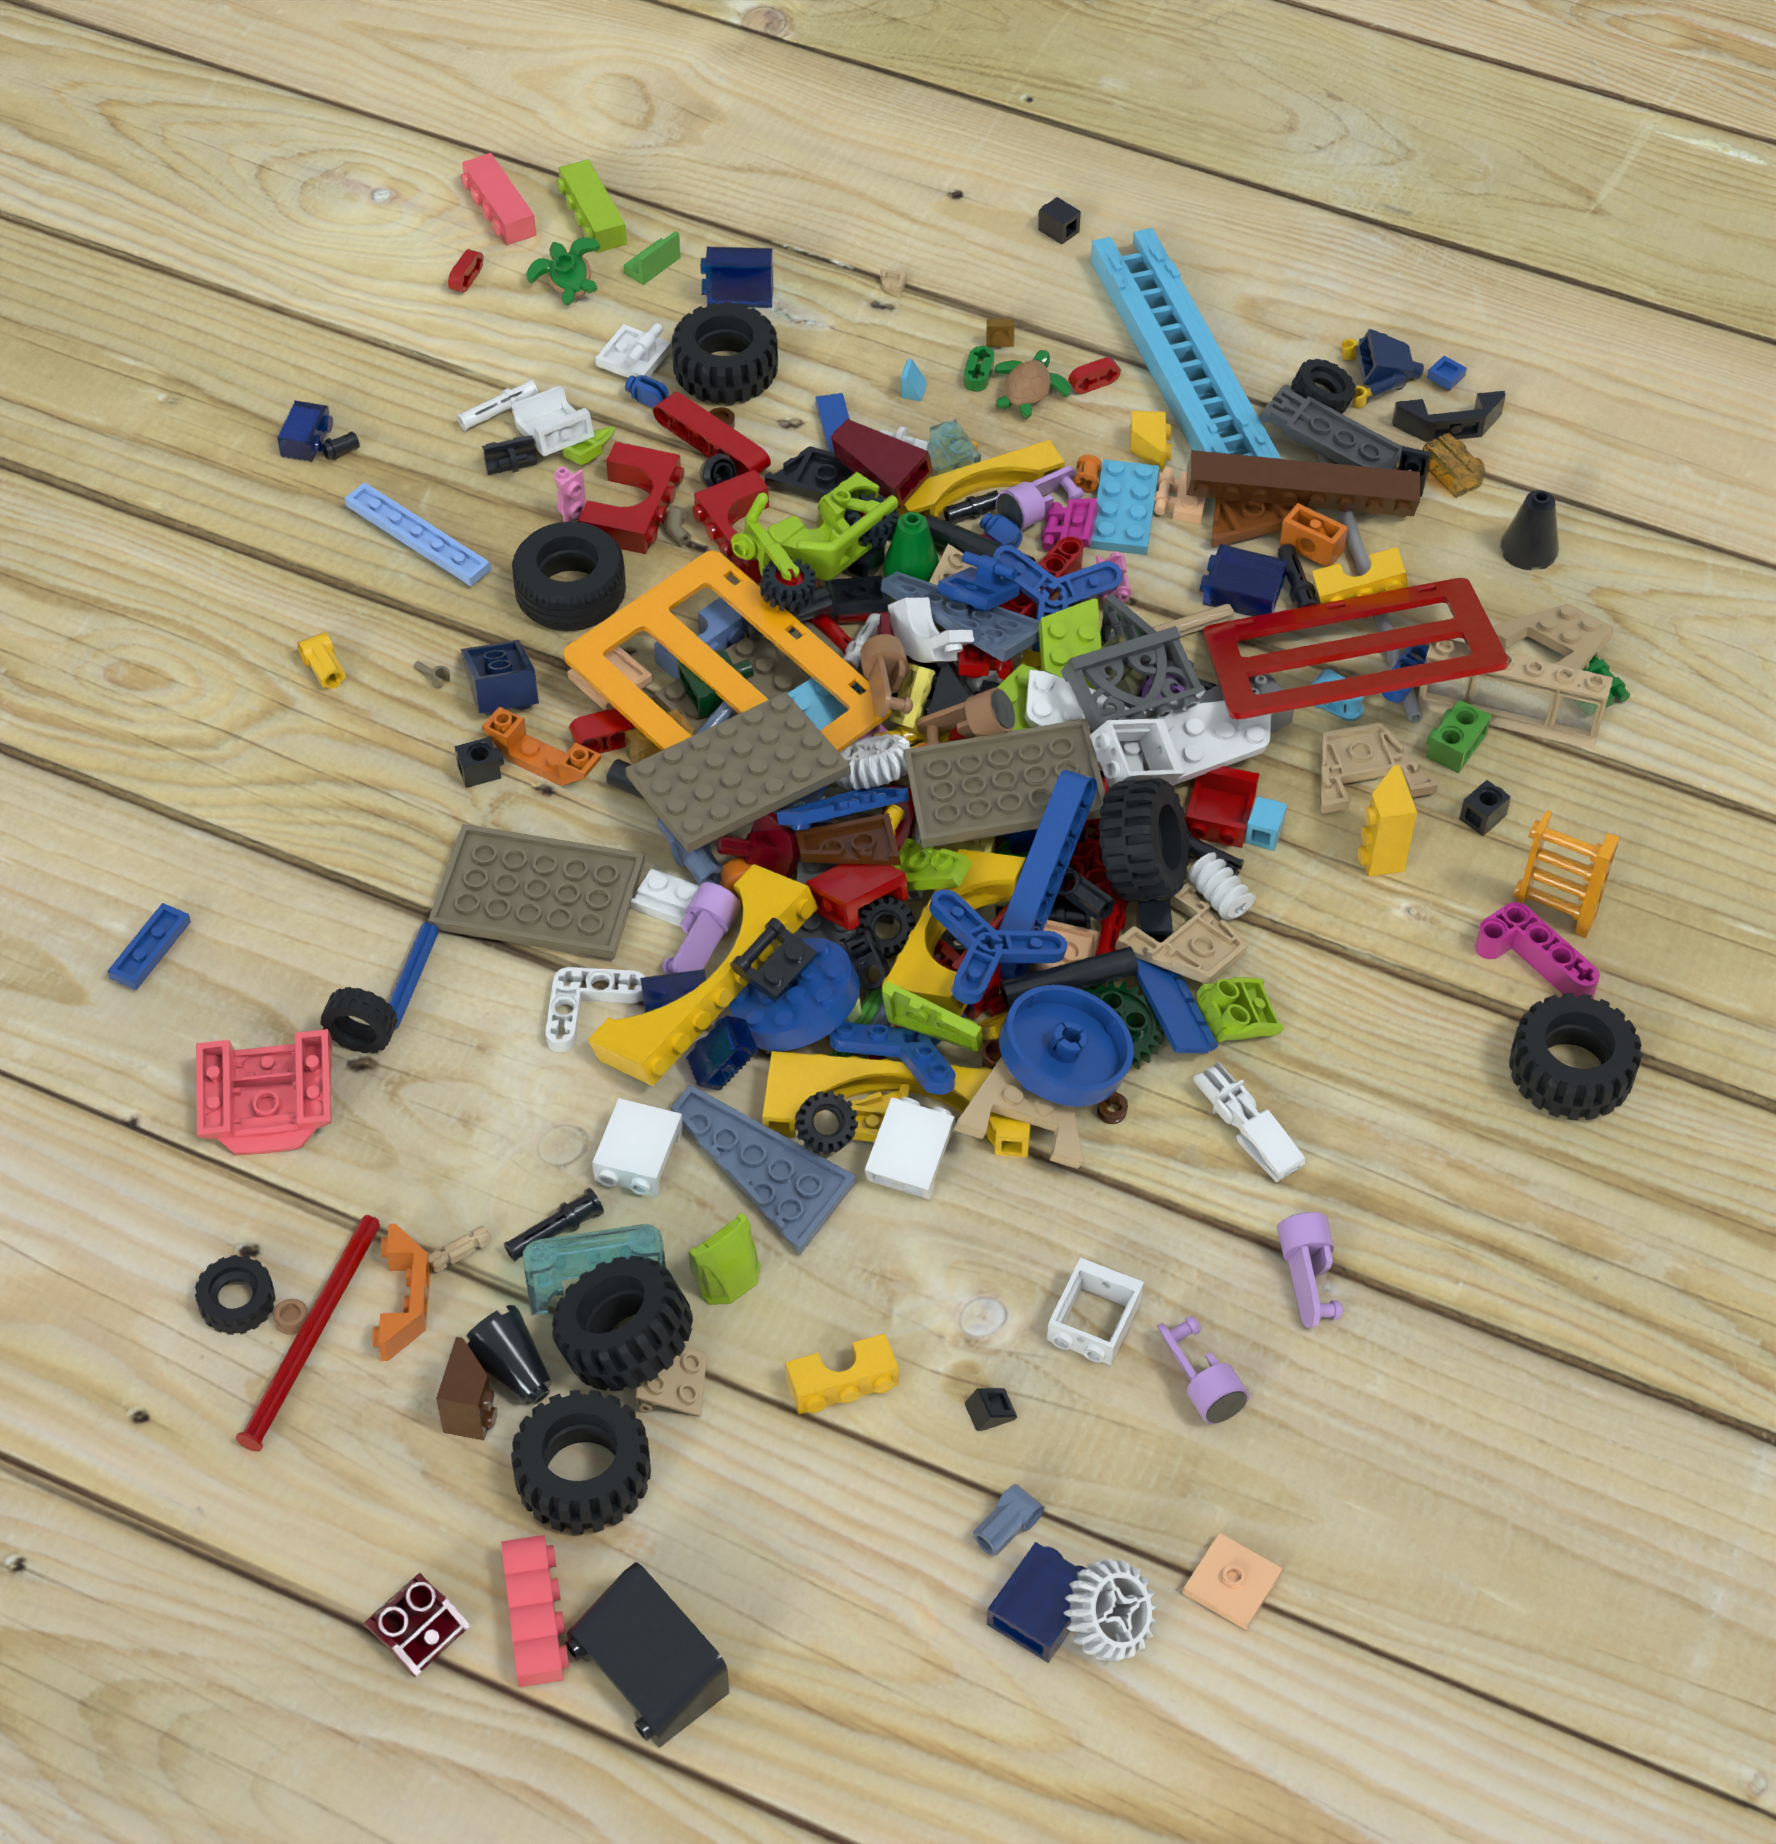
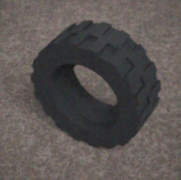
(1329, 376)
(366, 1007)
(241, 1318)

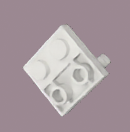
(634, 351)

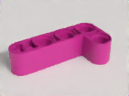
(1539, 945)

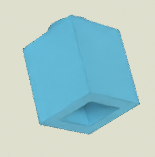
(1265, 823)

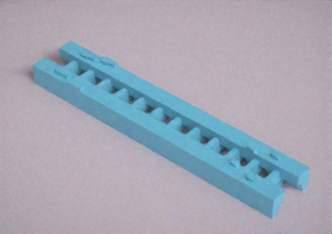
(1148, 297)

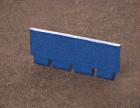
(1175, 1009)

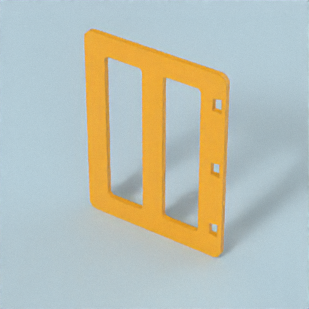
(653, 615)

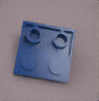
(982, 585)

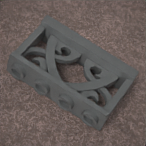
(1150, 646)

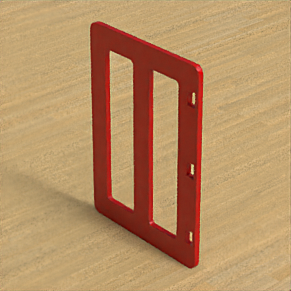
(1468, 623)

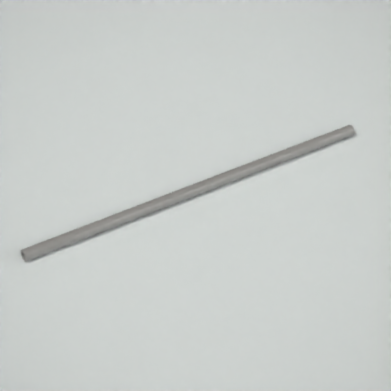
(1382, 621)

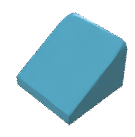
(912, 382)

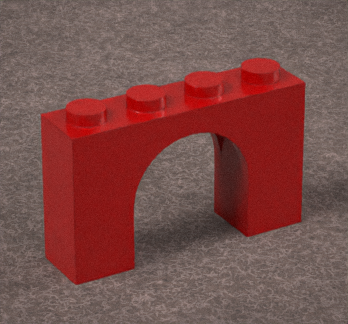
(647, 469)
(722, 507)

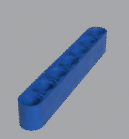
(1048, 859)

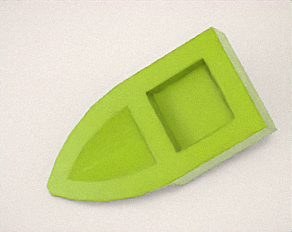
(589, 449)

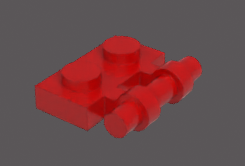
(976, 663)

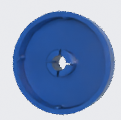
(808, 1008)
(1066, 1045)

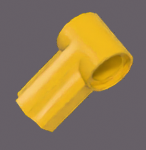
(320, 656)

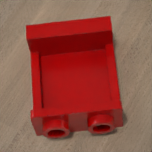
(1222, 805)
(852, 886)

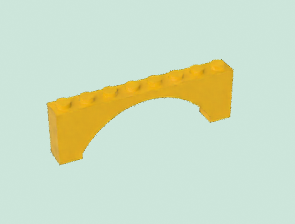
(655, 1040)
(798, 1076)

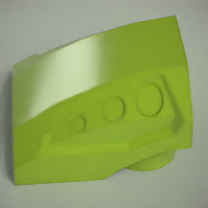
(1237, 1009)
(726, 1263)

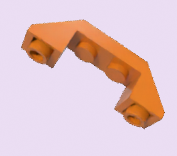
(561, 768)
(400, 1329)

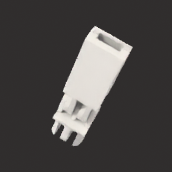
(1260, 1132)

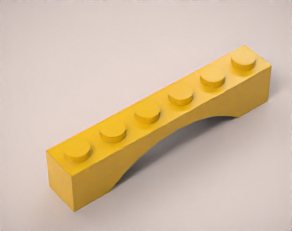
(1000, 471)

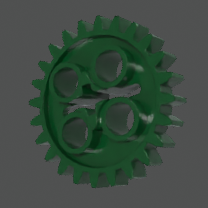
(1134, 1012)

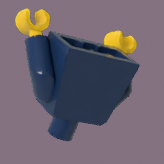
(1383, 364)

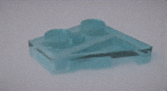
(951, 448)

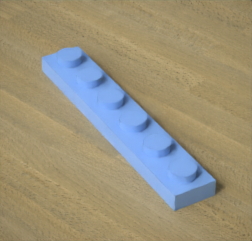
(417, 534)

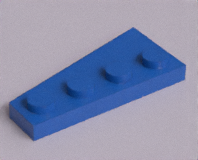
(840, 806)

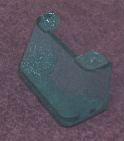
(569, 1256)

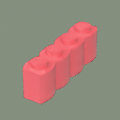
(532, 1610)

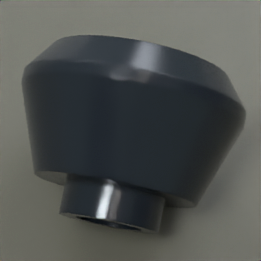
(717, 470)

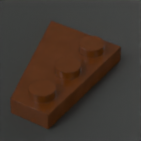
(851, 842)

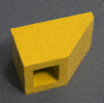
(1149, 437)

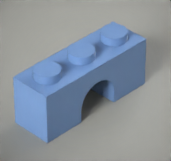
(719, 629)

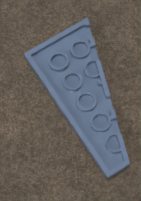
(994, 631)
(776, 1174)

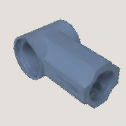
(1013, 1513)

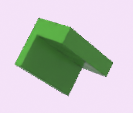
(654, 259)

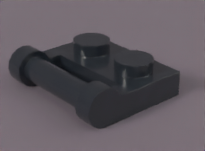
(781, 967)

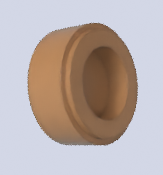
(290, 1316)

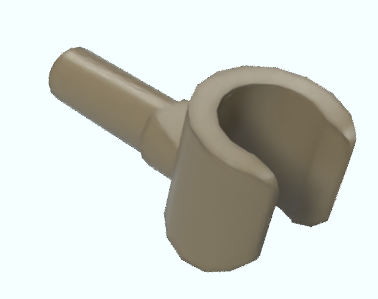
(436, 673)

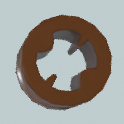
(1118, 1115)

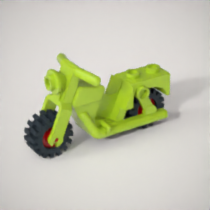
(796, 556)

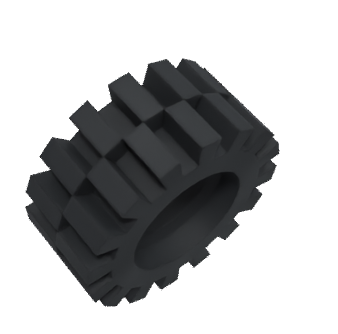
(894, 909)
(834, 1104)

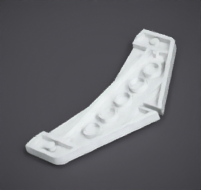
(1201, 736)

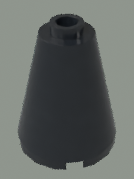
(1533, 533)
(510, 1355)

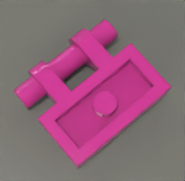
(1077, 520)

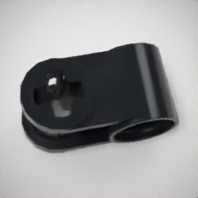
(866, 956)

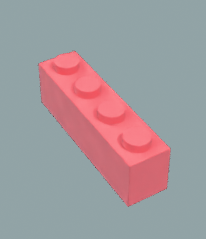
(498, 199)

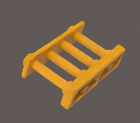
(1595, 874)

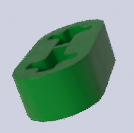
(983, 369)

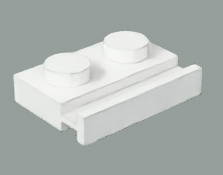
(664, 897)

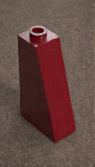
(884, 460)

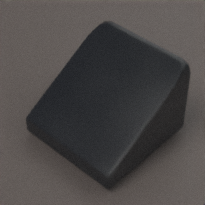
(990, 1408)

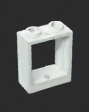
(1151, 735)
(1106, 1284)

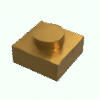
(1000, 333)

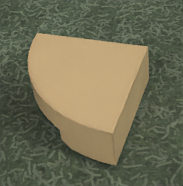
(893, 282)

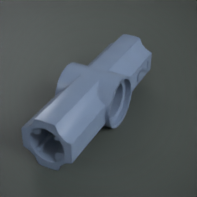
(699, 861)

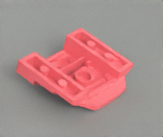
(264, 1095)

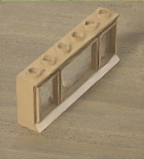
(1525, 696)

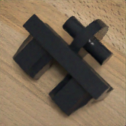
(509, 455)

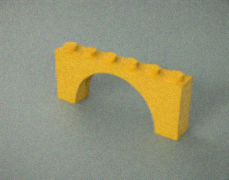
(987, 882)

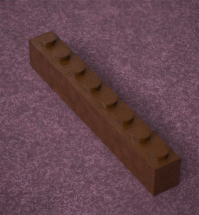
(1303, 482)

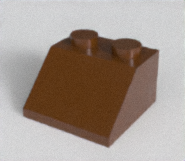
(465, 1395)

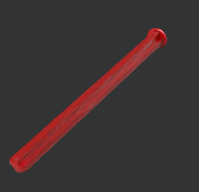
(308, 1335)

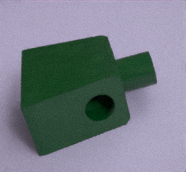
(701, 694)

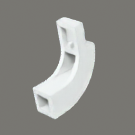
(922, 642)

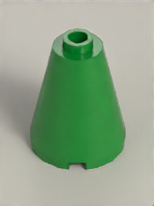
(911, 548)

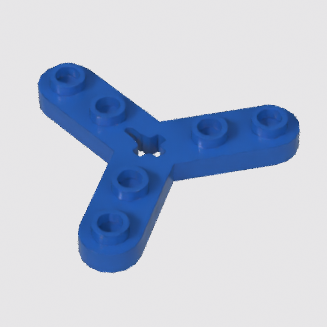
(1079, 585)
(980, 961)
(920, 1058)

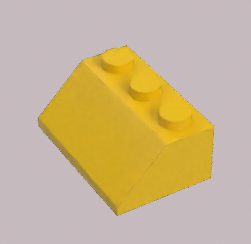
(1388, 826)

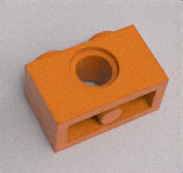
(1314, 535)

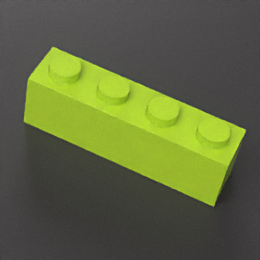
(591, 205)

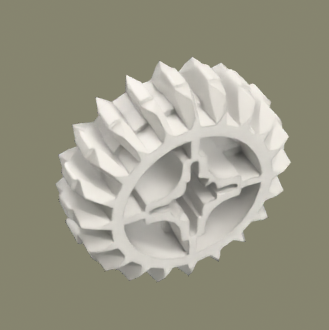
(875, 761)
(1120, 1611)

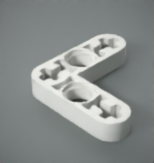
(575, 994)

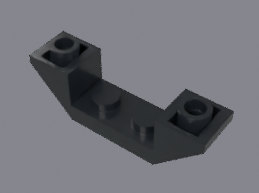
(1413, 418)

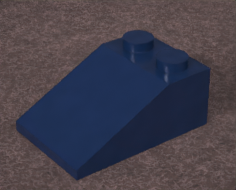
(500, 676)

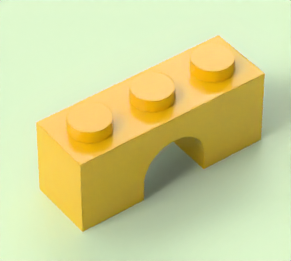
(1384, 575)
(817, 1387)

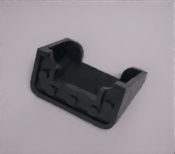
(650, 1654)

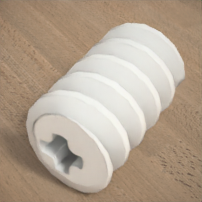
(1221, 887)

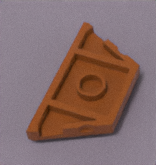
(1245, 520)

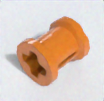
(1088, 472)

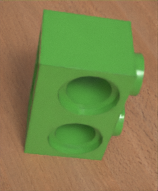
(1458, 735)

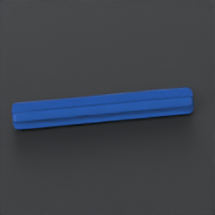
(412, 969)

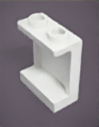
(552, 421)
(636, 1147)
(910, 1147)

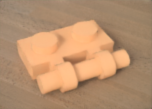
(1184, 507)

